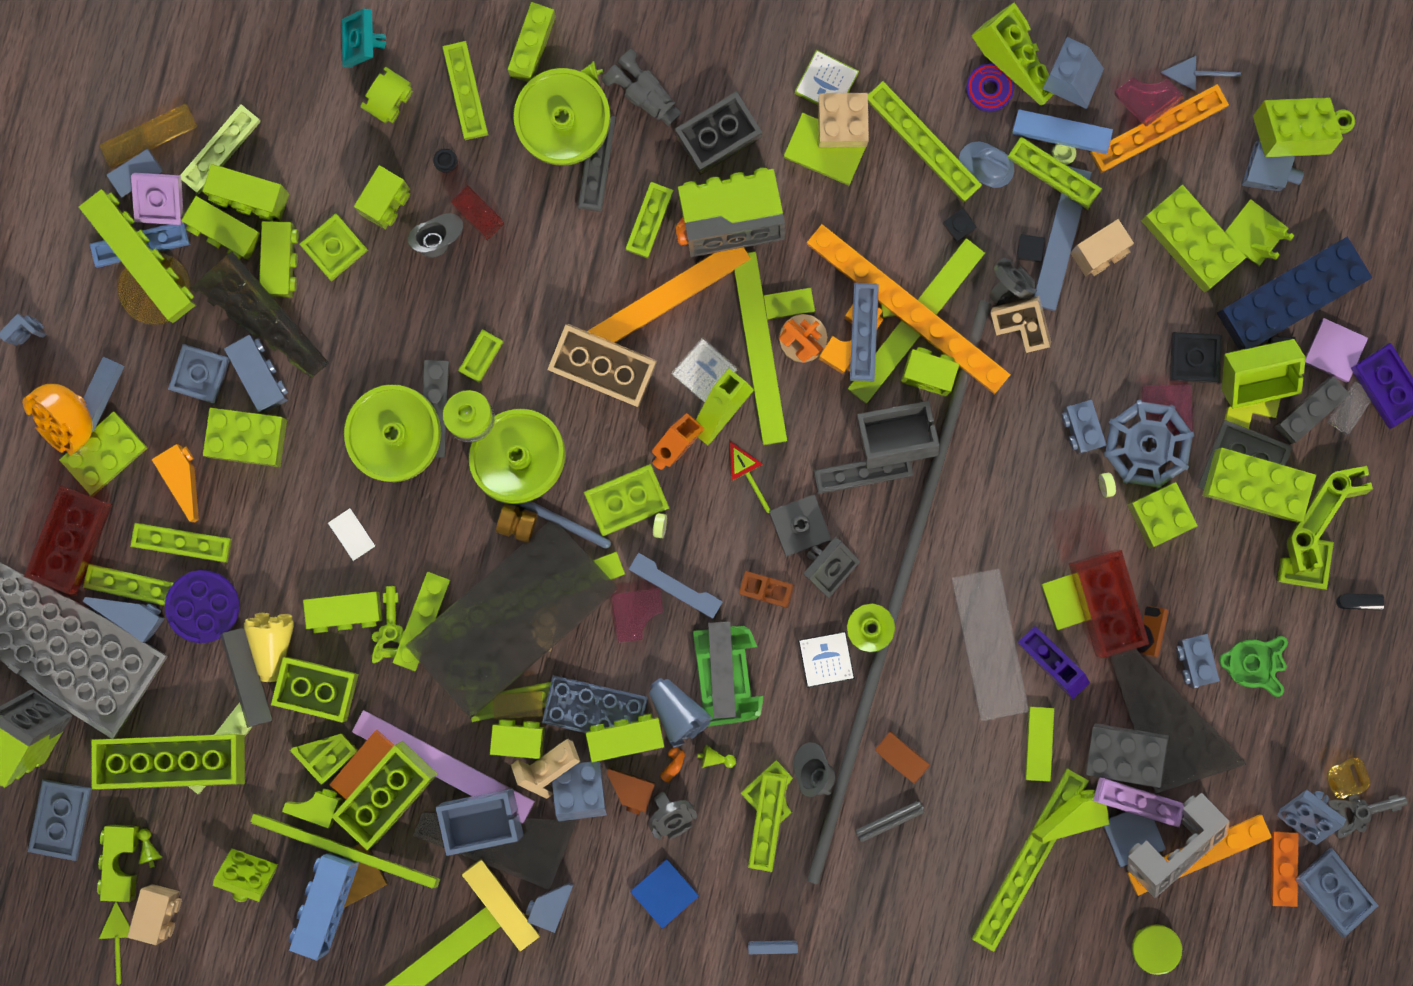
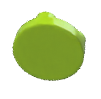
(1156, 949)

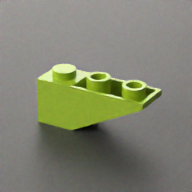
(722, 404)

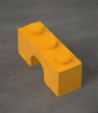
(837, 352)

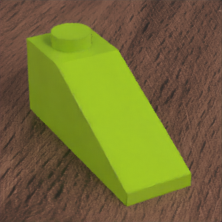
(1073, 817)

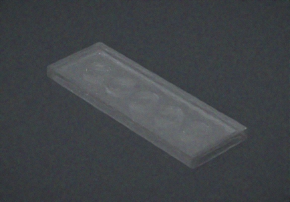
(990, 645)

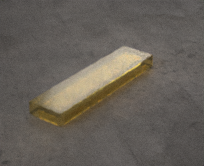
(148, 135)

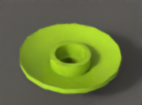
(860, 622)

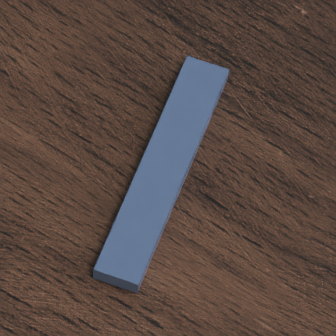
(1059, 248)

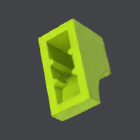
(316, 810)

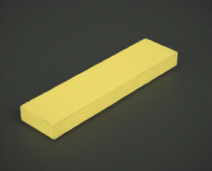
(500, 904)

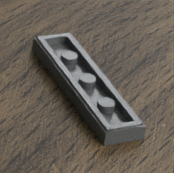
(596, 174)
(857, 475)
(246, 678)

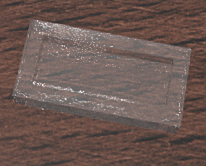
(1350, 409)

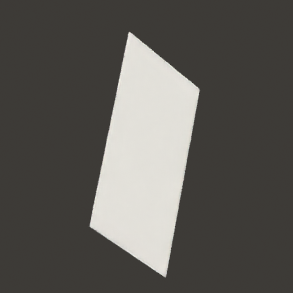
(351, 534)

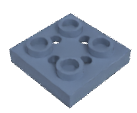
(1311, 816)

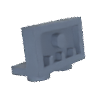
(18, 329)
(1083, 426)
(1197, 661)

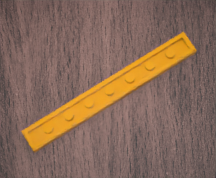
(670, 294)

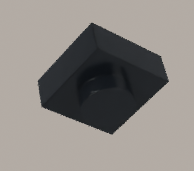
(959, 225)

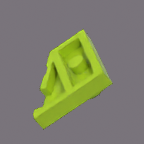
(325, 756)

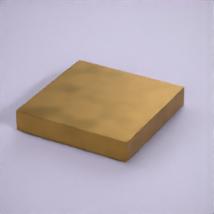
(365, 881)

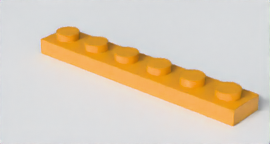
(1165, 126)
(1238, 838)

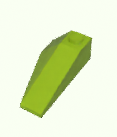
(1009, 46)

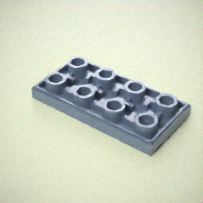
(582, 705)

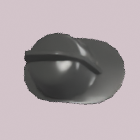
(435, 235)
(813, 771)

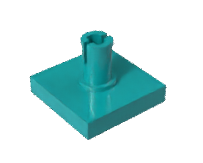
(359, 38)

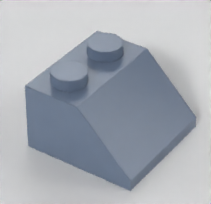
(1074, 73)

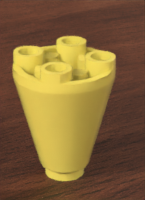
(268, 642)

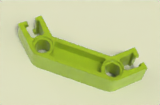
(1319, 515)

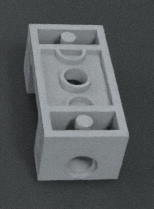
(1208, 829)

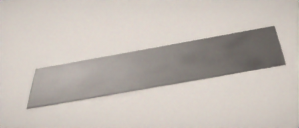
(721, 669)

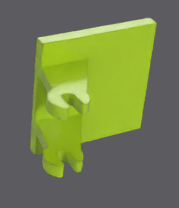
(1257, 233)

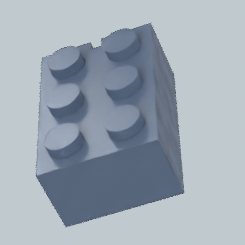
(479, 822)

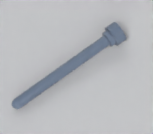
(565, 523)

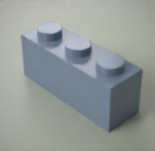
(257, 373)

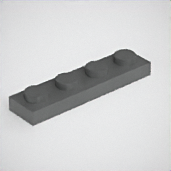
(436, 391)

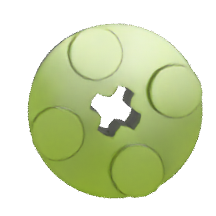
(386, 96)

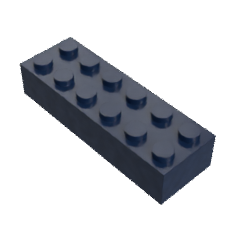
(1294, 295)

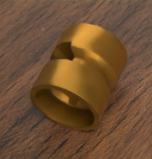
(516, 522)

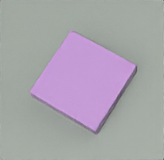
(157, 198)
(1335, 350)

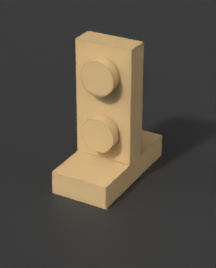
(546, 769)

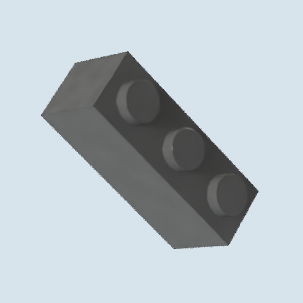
(1311, 410)

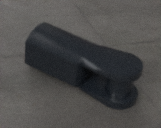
(1361, 601)

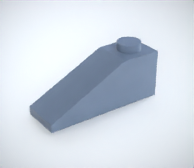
(134, 618)

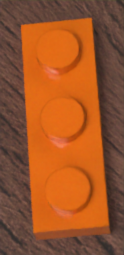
(1284, 869)

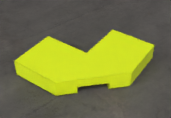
(1243, 415)

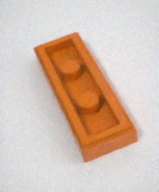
(361, 764)

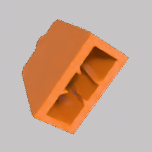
(676, 441)

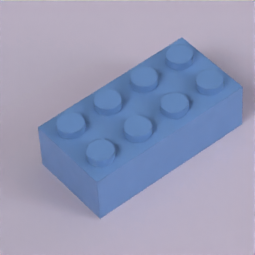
(323, 906)

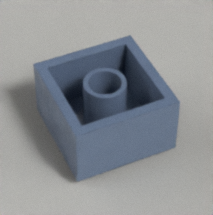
(580, 792)

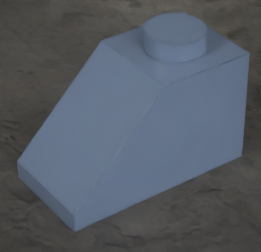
(549, 907)

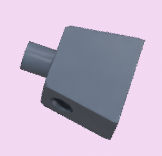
(1270, 172)

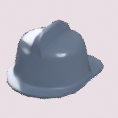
(987, 164)

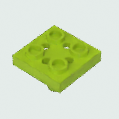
(244, 875)

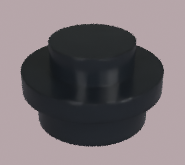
(445, 160)

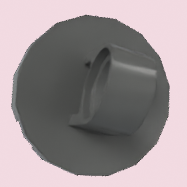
(1011, 282)
(672, 817)

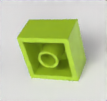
(382, 198)
(930, 372)
(1162, 515)
(517, 740)

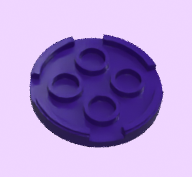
(202, 606)

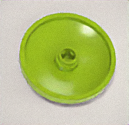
(562, 116)
(392, 433)
(518, 457)

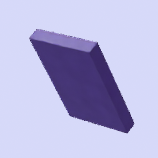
(1387, 384)

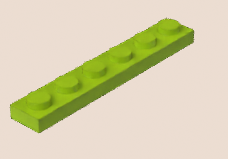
(923, 142)

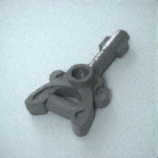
(1362, 812)

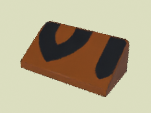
(1154, 625)

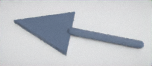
(1186, 73)

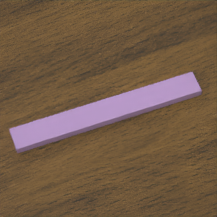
(448, 768)

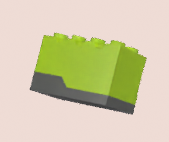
(730, 213)
(28, 734)

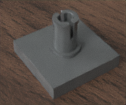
(800, 525)
(830, 566)

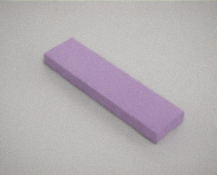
(1139, 802)

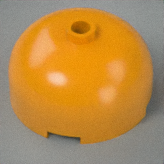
(60, 416)

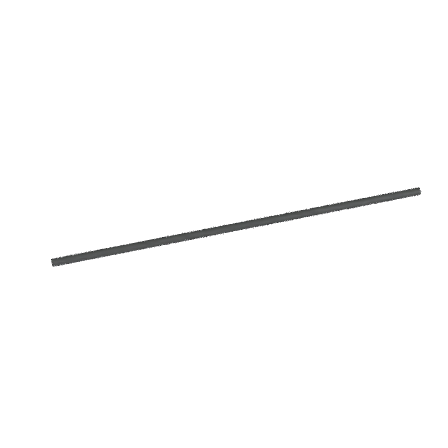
(895, 603)

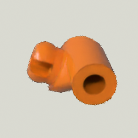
(675, 766)

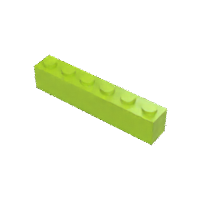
(137, 256)

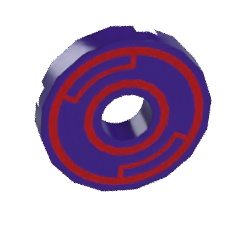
(983, 100)

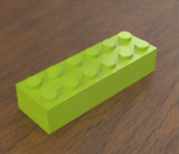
(168, 761)

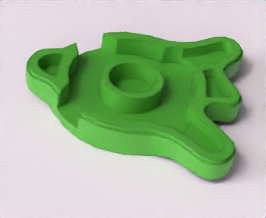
(1256, 663)

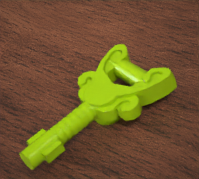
(390, 631)

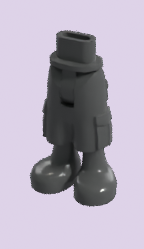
(645, 91)

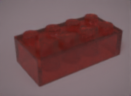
(68, 540)
(1108, 603)

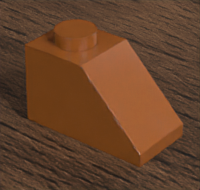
(631, 790)

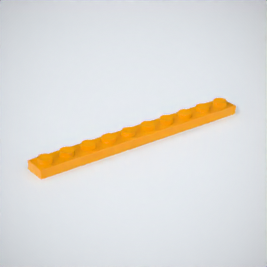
(909, 309)

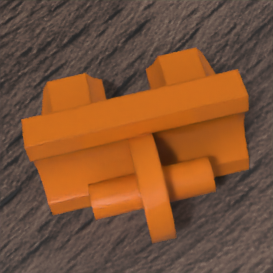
(794, 331)

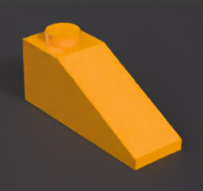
(179, 476)

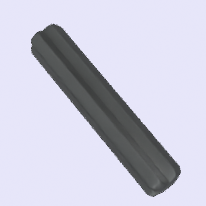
(889, 821)

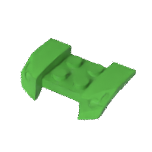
(746, 707)

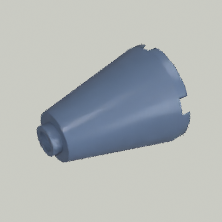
(677, 712)

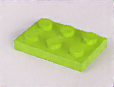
(105, 454)

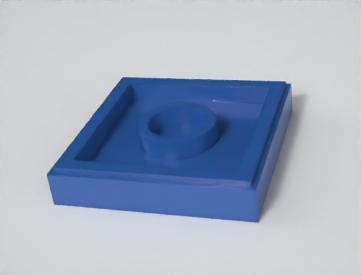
(664, 893)

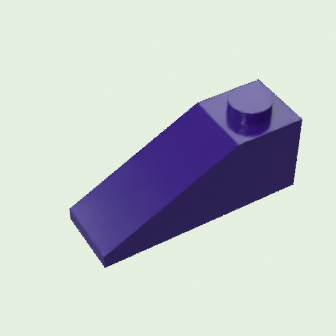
(1054, 662)

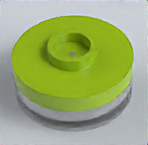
(468, 416)

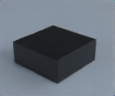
(1030, 248)

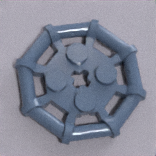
(1156, 456)

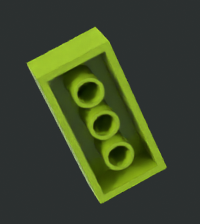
(1193, 238)
(1259, 485)
(384, 795)

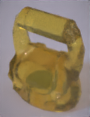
(1342, 780)

